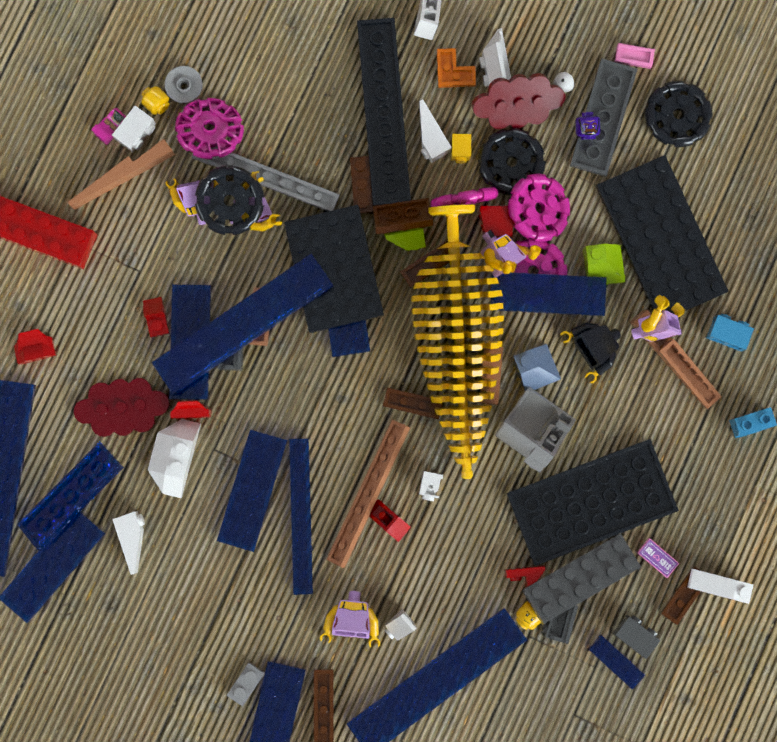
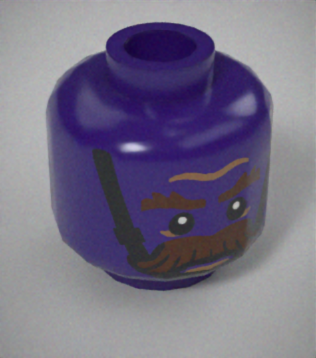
(587, 126)

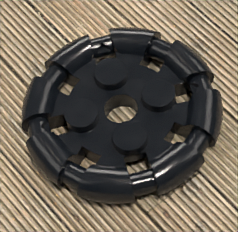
(686, 105)
(506, 150)
(217, 200)

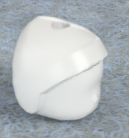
(565, 81)

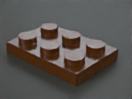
(402, 216)

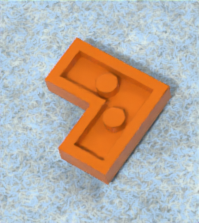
(449, 74)

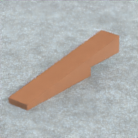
(123, 172)
(682, 366)

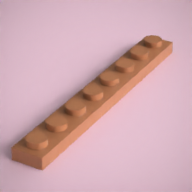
(368, 493)

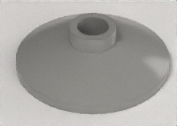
(180, 76)

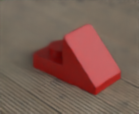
(156, 317)
(531, 574)

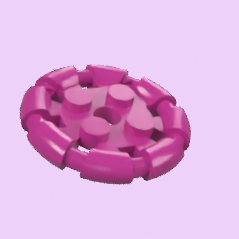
(205, 137)
(466, 197)
(548, 203)
(542, 262)

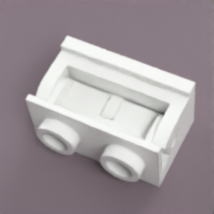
(134, 129)
(429, 485)

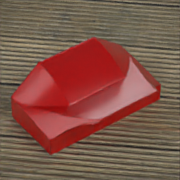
(33, 346)
(190, 409)

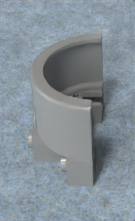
(526, 426)

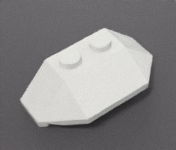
(495, 59)
(173, 456)

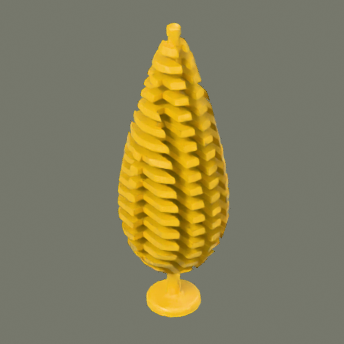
(460, 345)

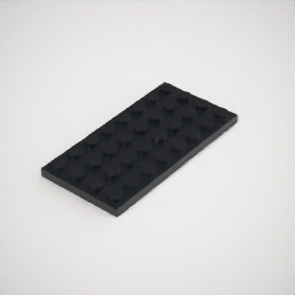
(661, 236)
(592, 502)

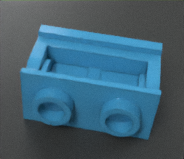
(730, 333)
(753, 422)

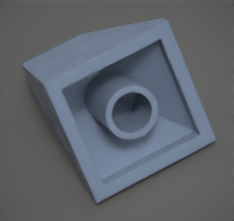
(536, 367)

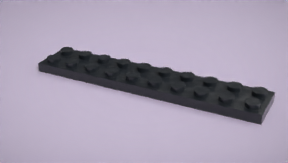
(383, 111)

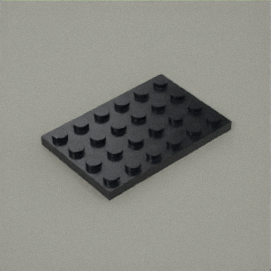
(343, 253)

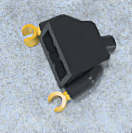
(596, 346)

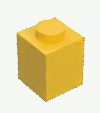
(461, 148)

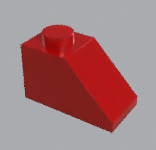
(389, 520)

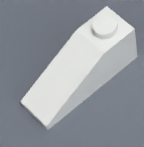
(427, 18)
(432, 138)
(130, 534)
(720, 586)
(400, 625)

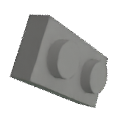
(245, 684)

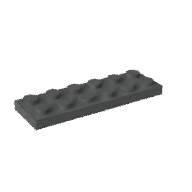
(609, 103)
(581, 579)

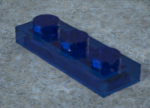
(616, 662)

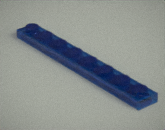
(301, 516)

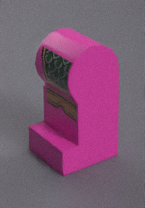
(108, 126)

